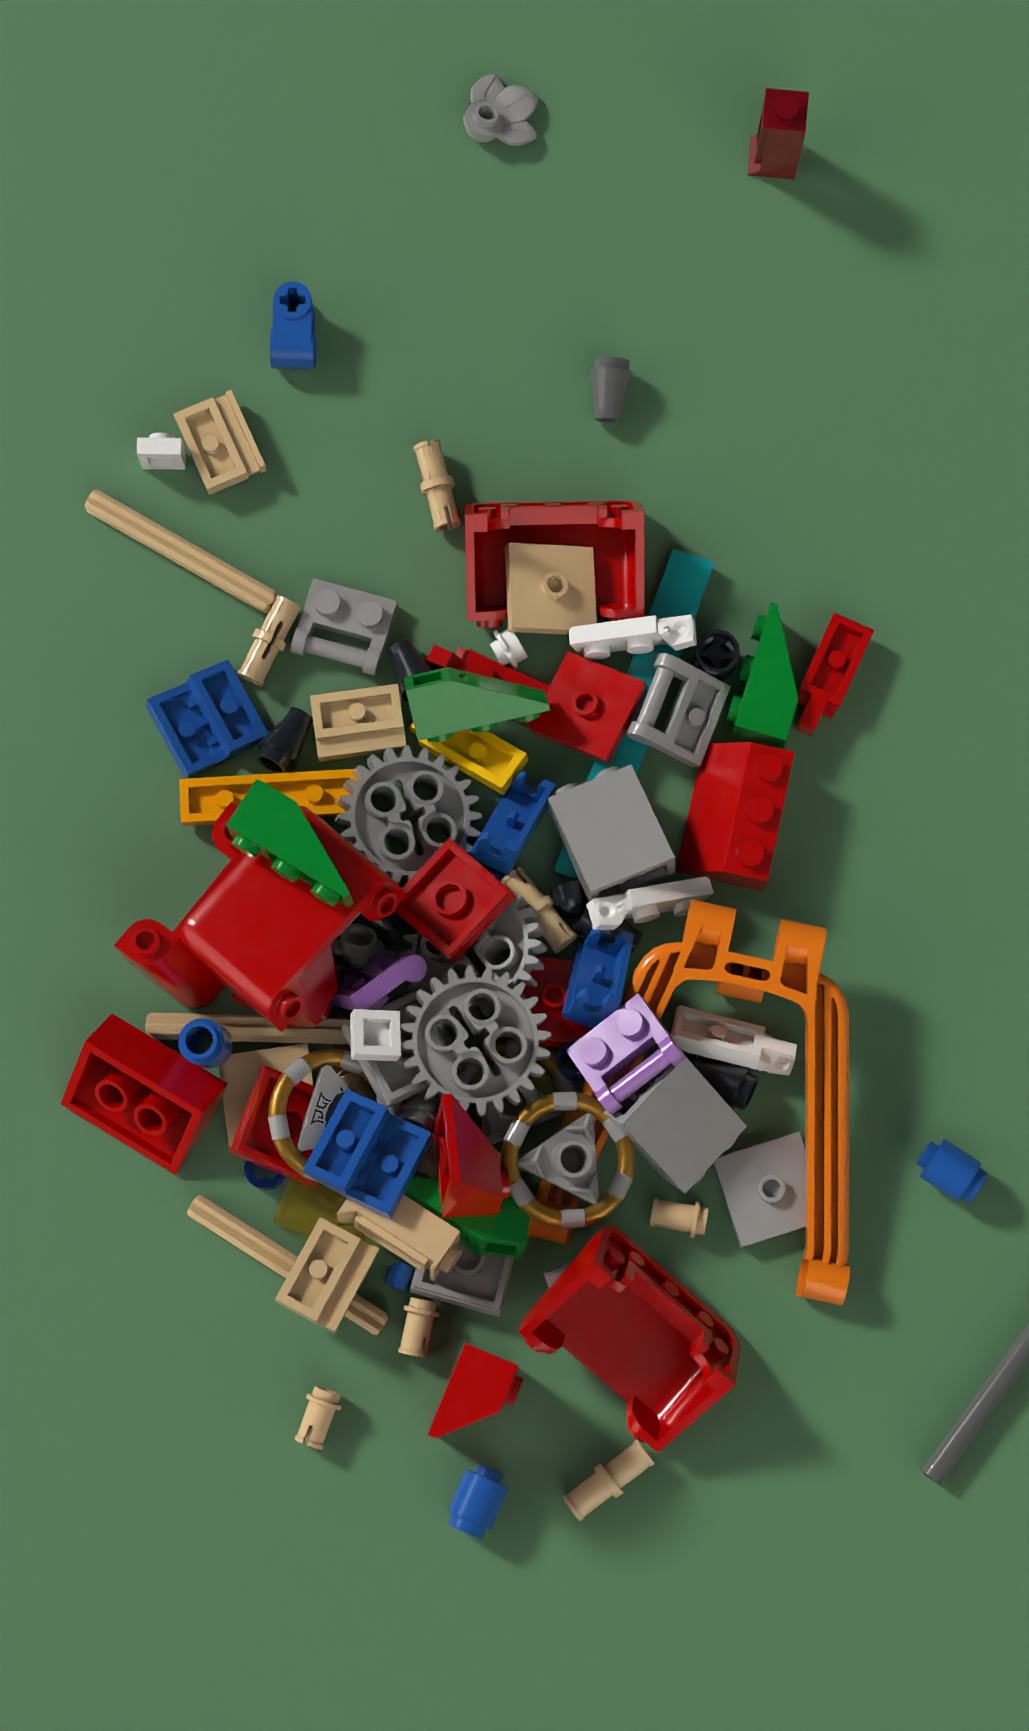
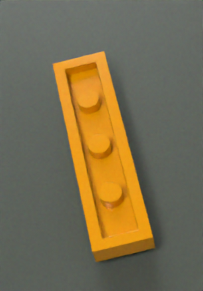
(206, 798)

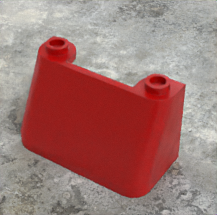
(608, 526)
(267, 931)
(160, 952)
(637, 1335)

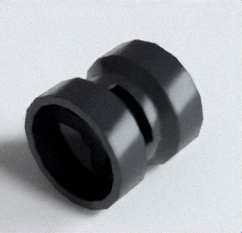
(717, 646)

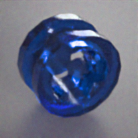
(264, 1183)

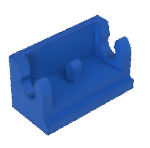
(512, 824)
(597, 978)

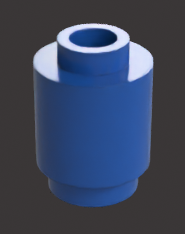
(192, 1040)
(951, 1170)
(477, 1501)

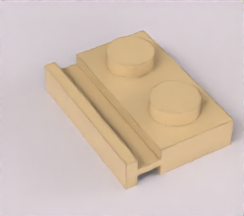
(219, 442)
(358, 722)
(327, 1275)

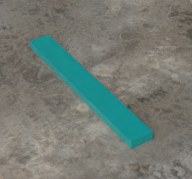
(676, 596)

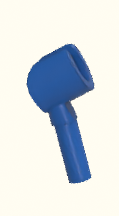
(399, 1276)

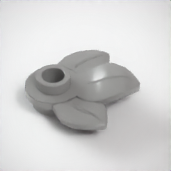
(500, 112)

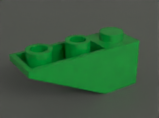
(770, 690)
(460, 700)
(278, 830)
(485, 1235)

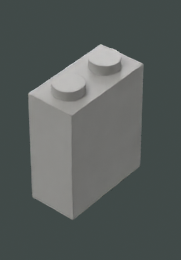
(611, 833)
(678, 1124)

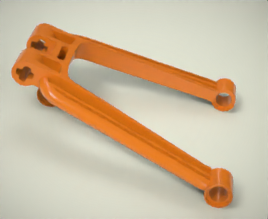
(795, 977)

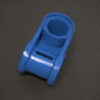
(293, 332)

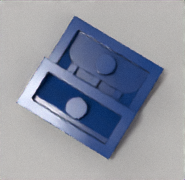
(206, 719)
(368, 1154)

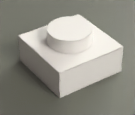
(161, 452)
(375, 1035)

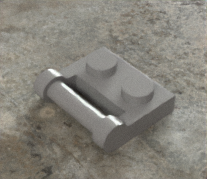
(348, 614)
(691, 715)

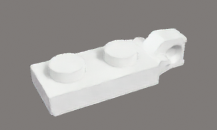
(633, 635)
(647, 902)
(731, 1041)

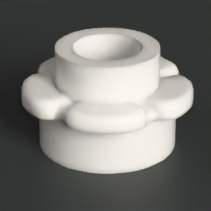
(508, 648)

